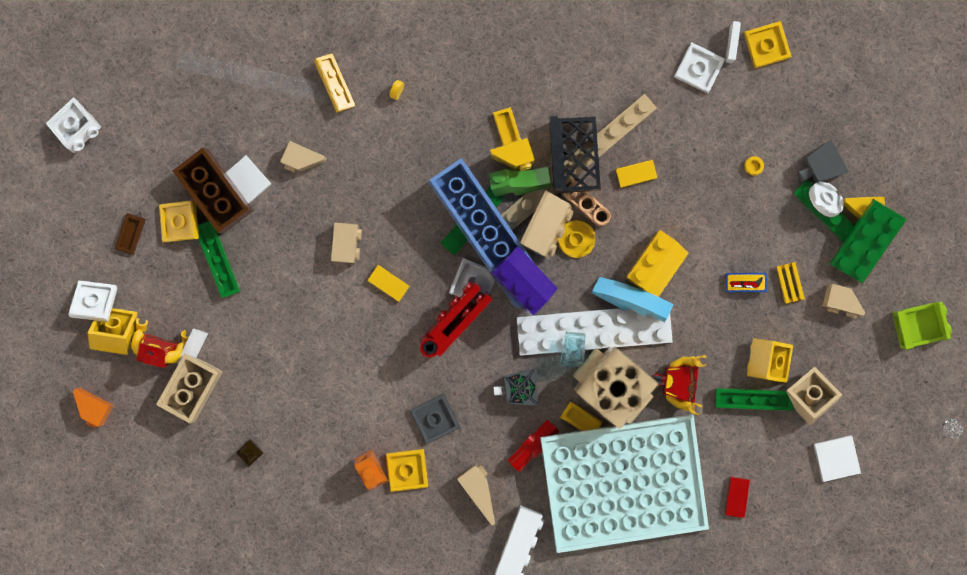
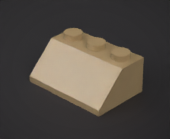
(547, 225)
(189, 388)

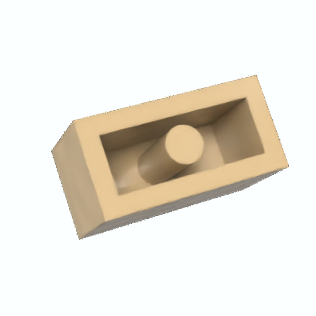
(345, 243)

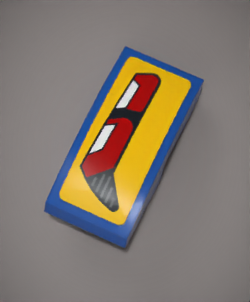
(746, 282)

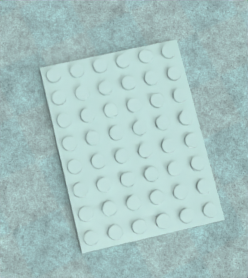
(624, 483)

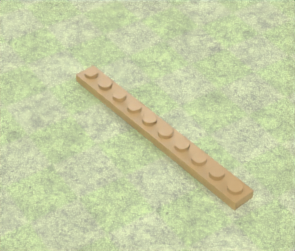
(606, 139)

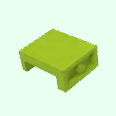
(922, 325)

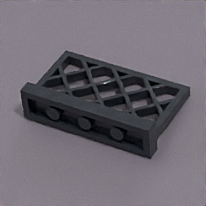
(558, 151)

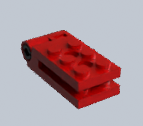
(438, 336)

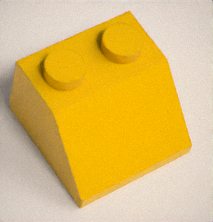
(514, 155)
(115, 334)
(769, 360)

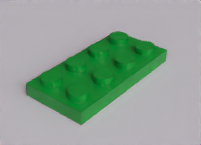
(868, 241)

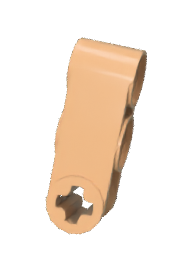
(577, 198)

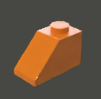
(92, 408)

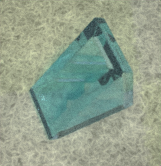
(573, 350)

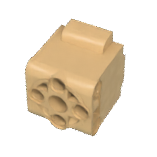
(595, 380)

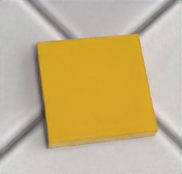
(767, 44)
(178, 221)
(407, 470)

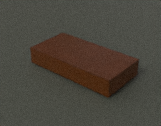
(130, 233)

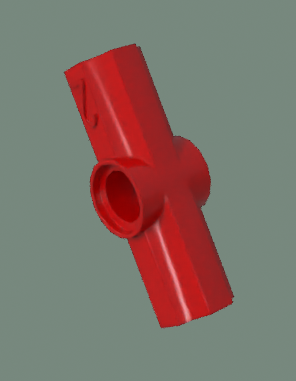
(531, 446)

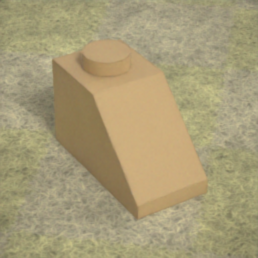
(300, 158)

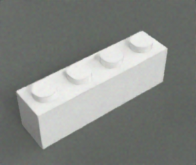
(519, 542)

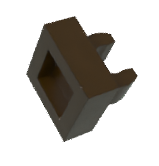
(249, 452)

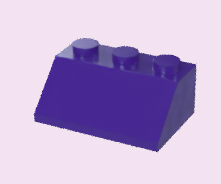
(524, 281)

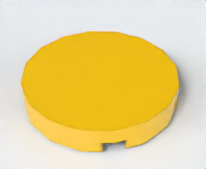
(572, 243)

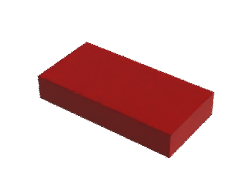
(737, 497)

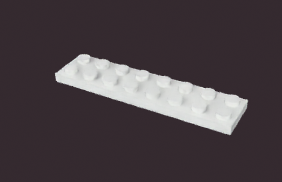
(601, 329)

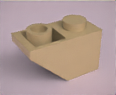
(842, 299)

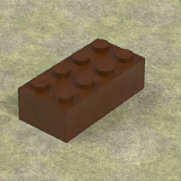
(213, 190)

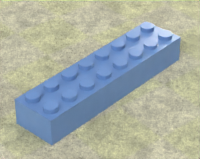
(475, 216)

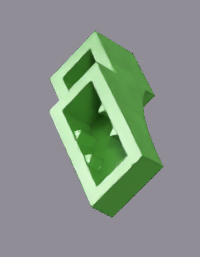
(519, 182)

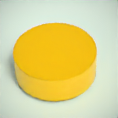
(396, 89)
(754, 165)

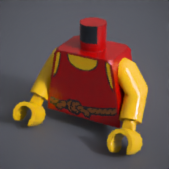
(156, 350)
(681, 382)

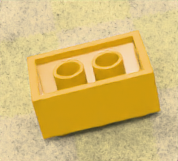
(657, 264)

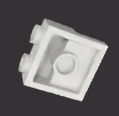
(73, 125)

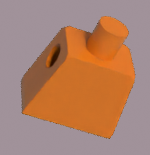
(370, 470)

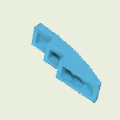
(630, 297)

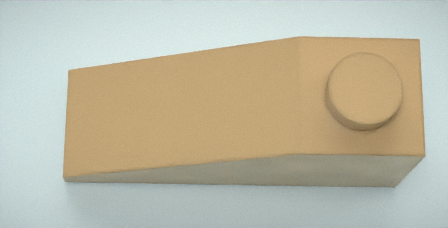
(477, 487)

